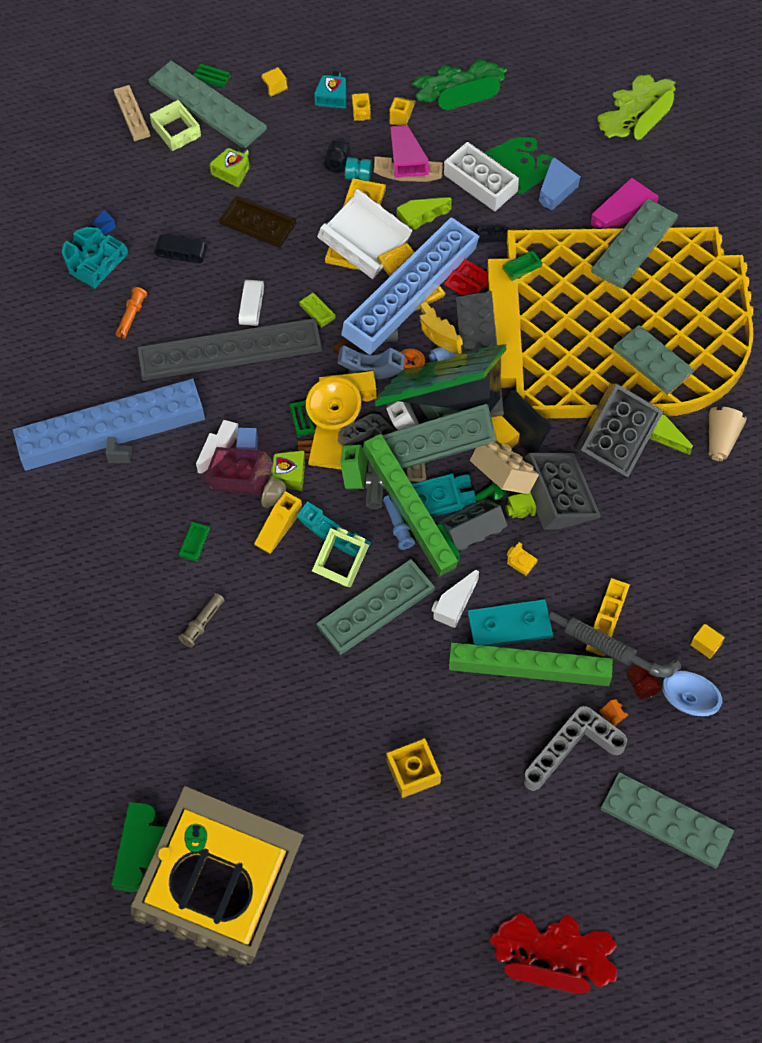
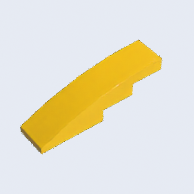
(610, 610)

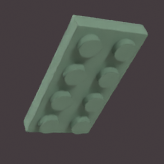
(653, 359)

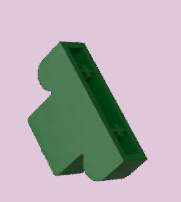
(137, 847)

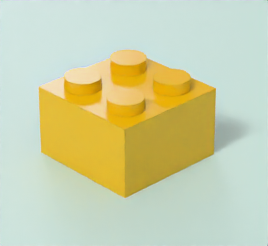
(413, 768)

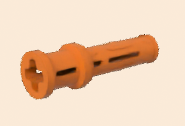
(133, 306)

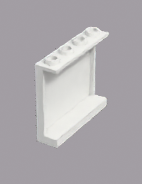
(363, 233)

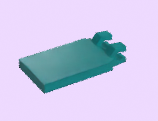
(443, 494)

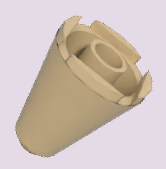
(723, 431)

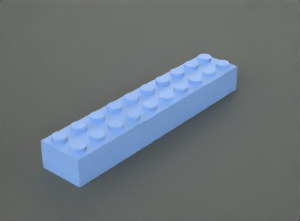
(409, 286)

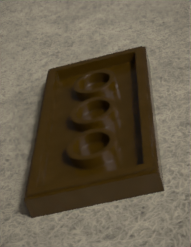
(257, 222)

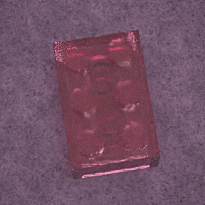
(238, 470)

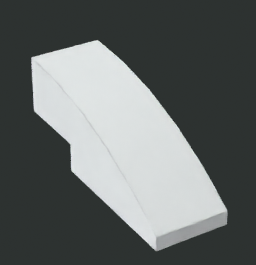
(225, 438)

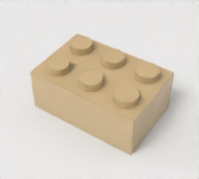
(505, 467)

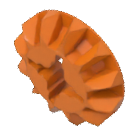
(413, 354)

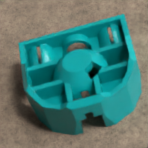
(88, 264)

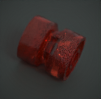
(645, 683)

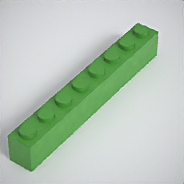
(410, 505)
(530, 664)

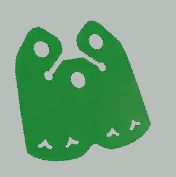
(509, 158)

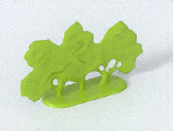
(635, 102)

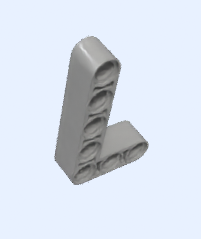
(568, 742)

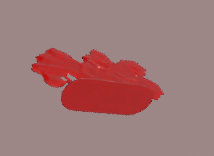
(561, 948)

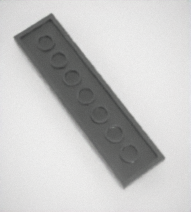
(478, 328)

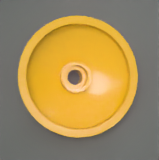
(332, 393)

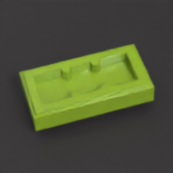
(317, 310)

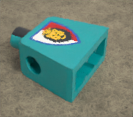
(331, 91)

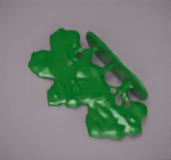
(460, 86)

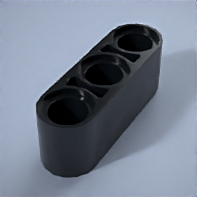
(180, 249)

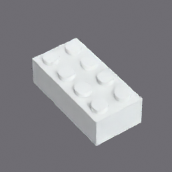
(481, 176)

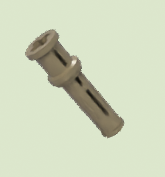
(196, 626)

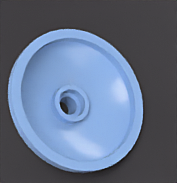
(692, 694)

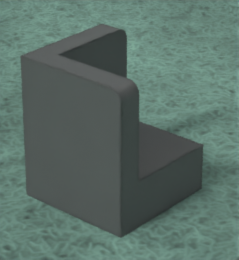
(117, 453)

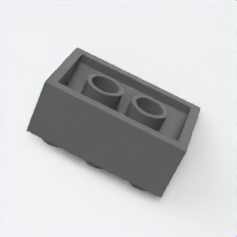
(474, 523)

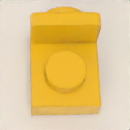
(521, 559)

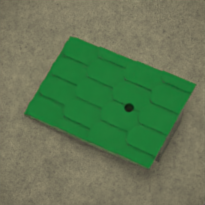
(450, 383)

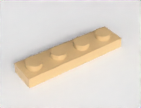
(131, 113)

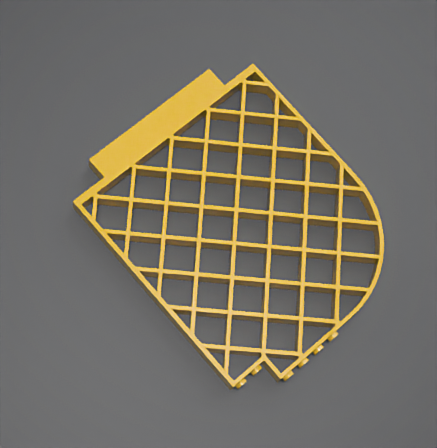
(509, 321)

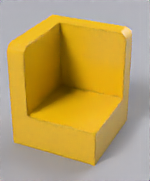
(275, 81)
(707, 641)

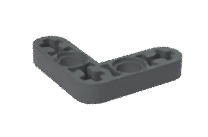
(372, 424)

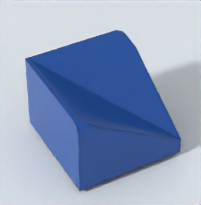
(104, 223)

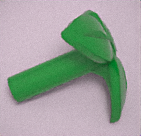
(498, 492)

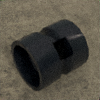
(336, 157)

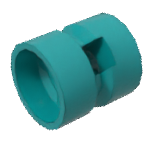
(358, 169)

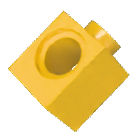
(361, 106)

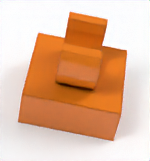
(613, 712)

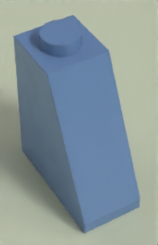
(557, 184)

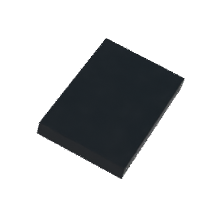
(526, 421)

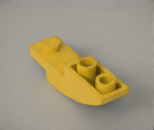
(439, 331)

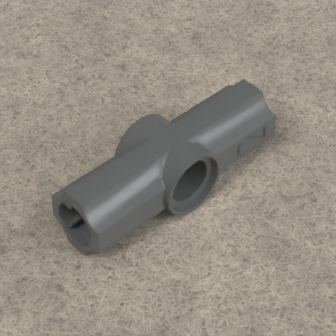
(374, 489)

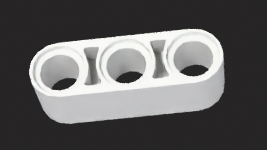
(251, 302)

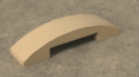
(385, 168)

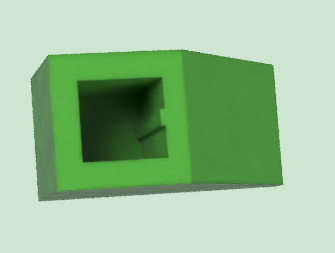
(353, 466)

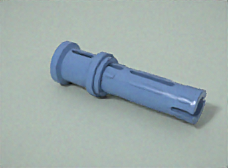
(400, 528)

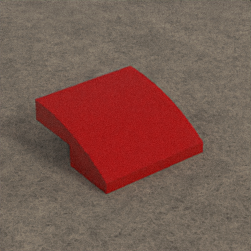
(467, 279)

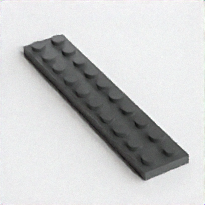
(229, 349)

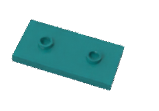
(510, 623)

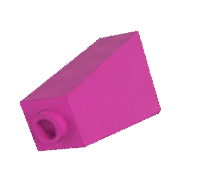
(407, 154)
(622, 205)

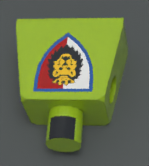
(231, 166)
(290, 469)

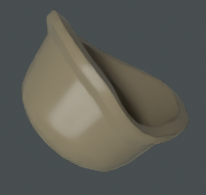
(272, 492)

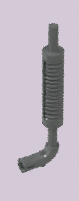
(612, 647)

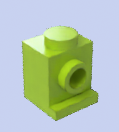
(521, 505)

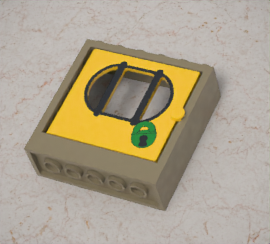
(234, 839)

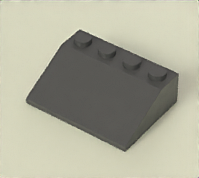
(618, 430)
(561, 491)

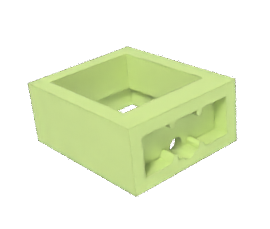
(175, 110)
(326, 549)

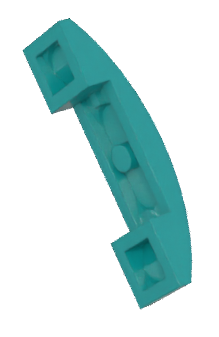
(319, 524)

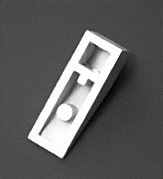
(452, 602)

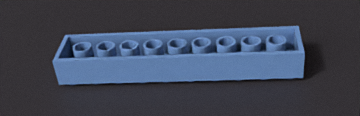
(120, 419)

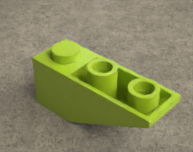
(421, 211)

